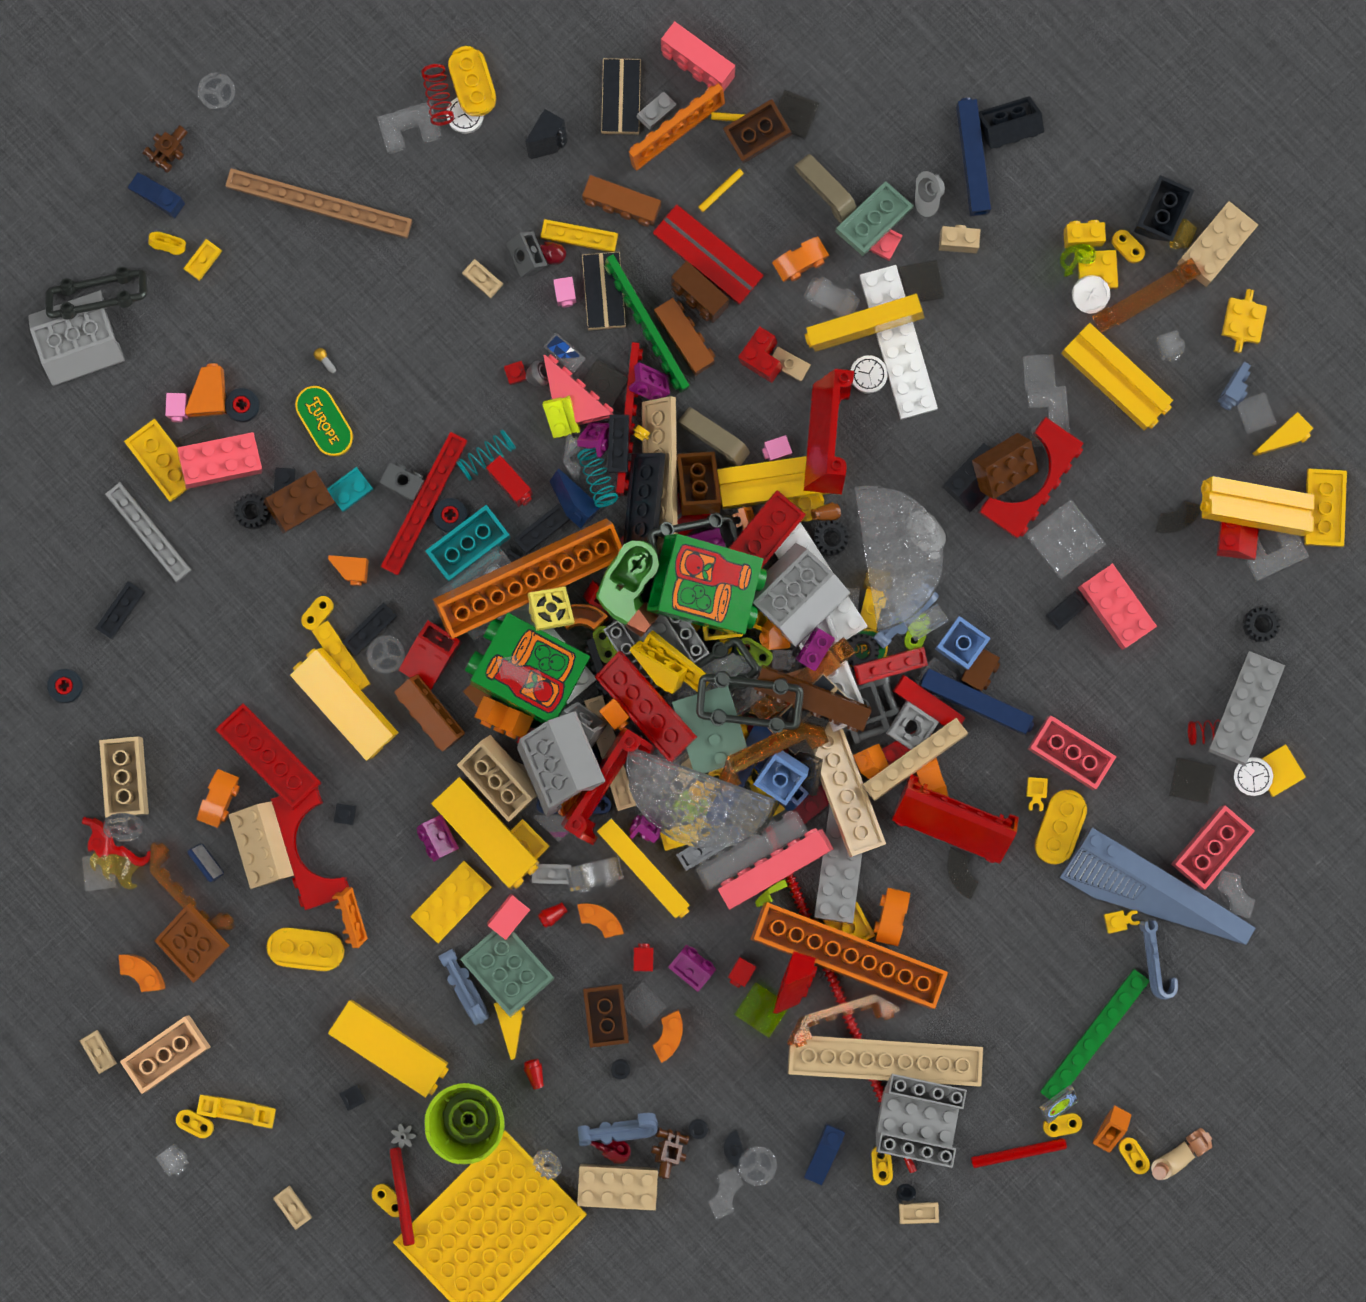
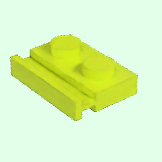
(561, 416)

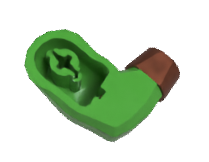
(624, 584)

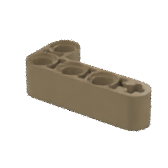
(826, 187)
(724, 442)

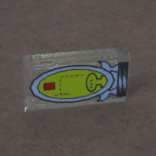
(1059, 1104)

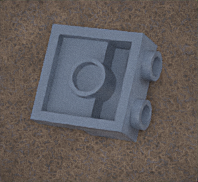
(1235, 388)

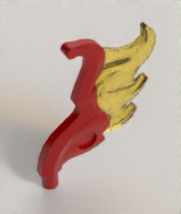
(112, 858)

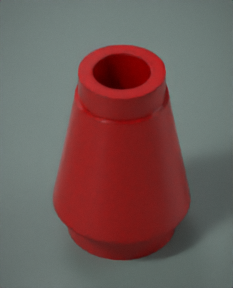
(551, 915)
(534, 1073)

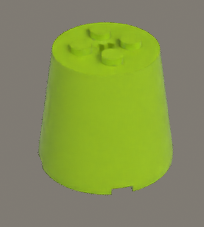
(454, 1137)

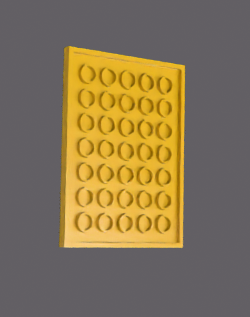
(491, 1226)

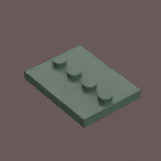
(713, 742)
(507, 970)

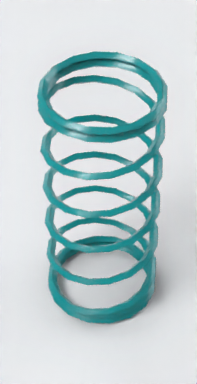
(511, 447)
(605, 503)

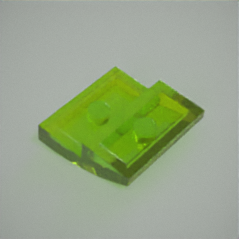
(758, 1010)

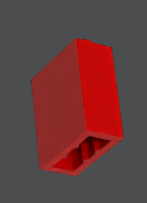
(510, 481)

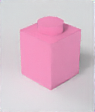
(565, 292)
(176, 405)
(777, 449)

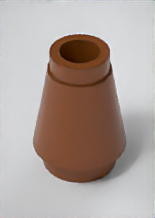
(826, 512)

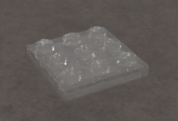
(1065, 539)

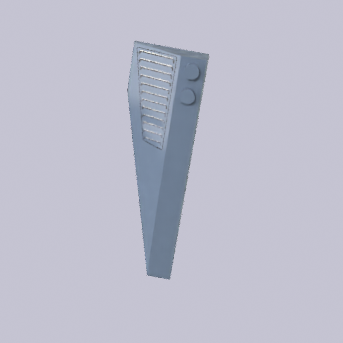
(1125, 879)

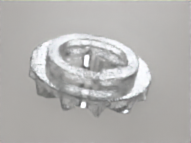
(545, 1157)

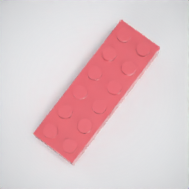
(772, 870)

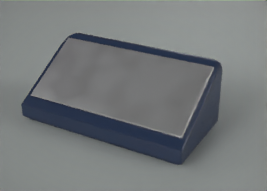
(205, 862)

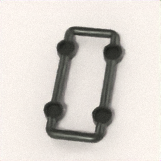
(123, 299)
(713, 521)
(720, 651)
(779, 686)

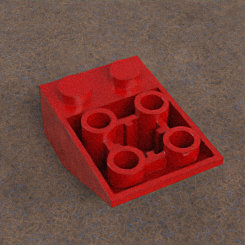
(430, 654)

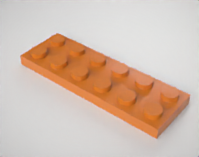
(678, 126)

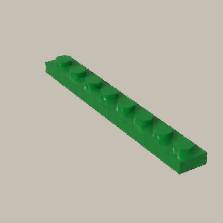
(641, 317)
(1095, 1034)

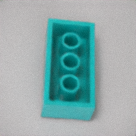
(468, 543)

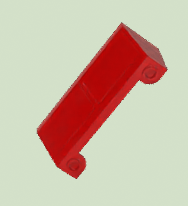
(823, 470)
(577, 818)
(955, 821)

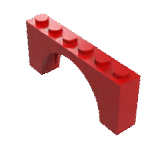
(1060, 449)
(312, 887)

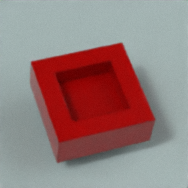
(515, 372)

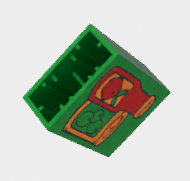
(706, 584)
(535, 650)

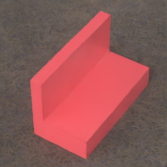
(508, 916)

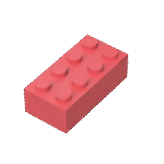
(696, 57)
(219, 460)
(1117, 607)
(1072, 752)
(1213, 847)

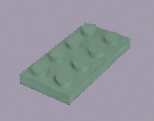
(874, 218)

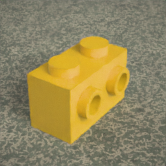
(1085, 233)

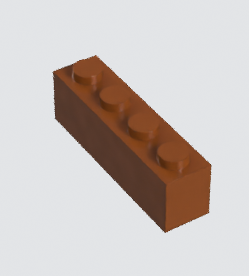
(621, 201)
(684, 336)
(429, 713)

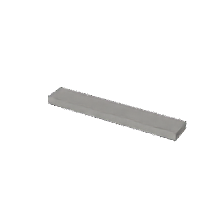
(148, 532)

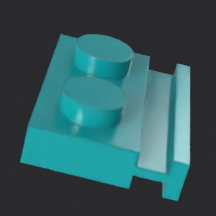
(349, 489)

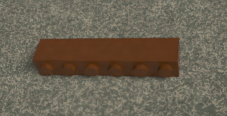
(818, 701)

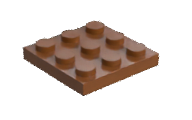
(191, 943)

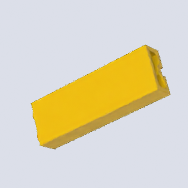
(864, 323)
(1117, 377)
(758, 482)
(1257, 506)
(343, 703)
(486, 833)
(644, 869)
(389, 1048)

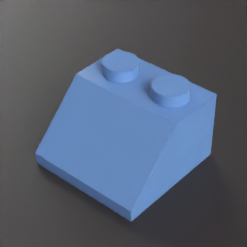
(962, 643)
(781, 776)

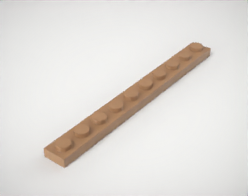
(319, 203)

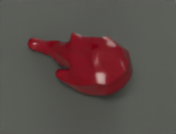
(553, 253)
(617, 1152)

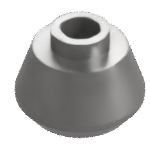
(537, 374)

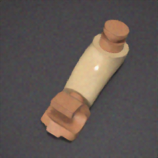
(1182, 1155)

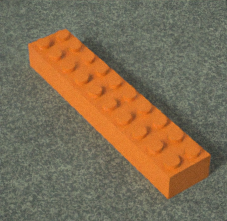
(541, 570)
(850, 955)

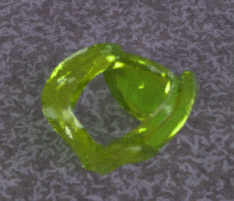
(1083, 254)

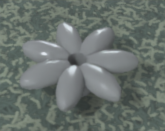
(406, 1133)

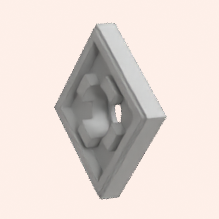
(924, 722)

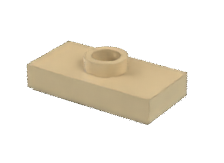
(482, 278)
(791, 364)
(98, 1052)
(292, 1207)
(919, 1213)

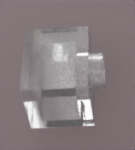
(1170, 346)
(783, 660)
(173, 1160)

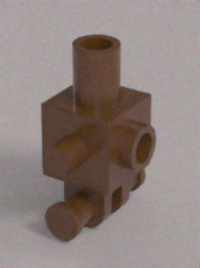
(168, 147)
(669, 1152)

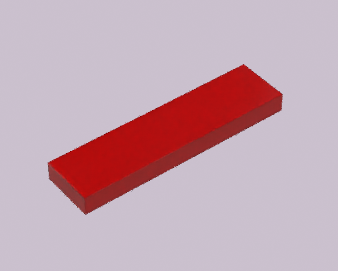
(890, 665)
(926, 701)

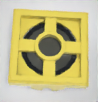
(552, 610)

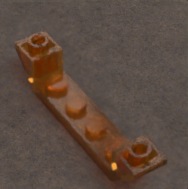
(1146, 297)
(834, 659)
(769, 746)
(158, 857)
(880, 1006)

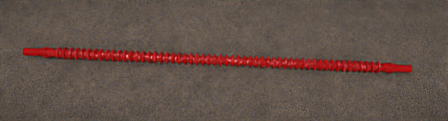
(839, 995)

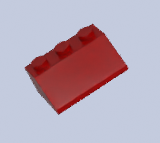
(1237, 541)
(795, 981)

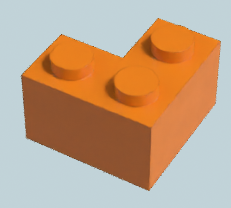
(503, 718)

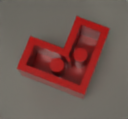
(757, 355)

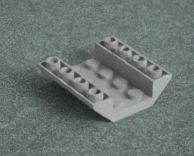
(75, 345)
(799, 594)
(674, 631)
(559, 761)
(919, 1120)

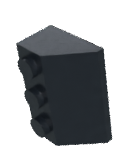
(1011, 122)
(546, 136)
(1164, 210)
(964, 484)

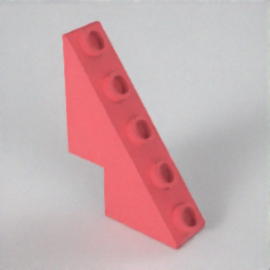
(584, 404)

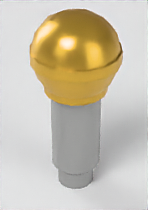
(321, 355)

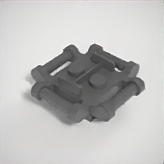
(871, 698)

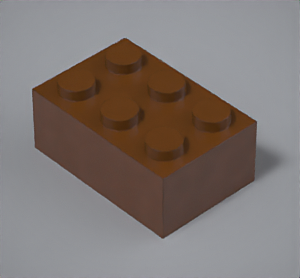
(757, 131)
(699, 292)
(1005, 465)
(698, 483)
(299, 501)
(606, 1015)

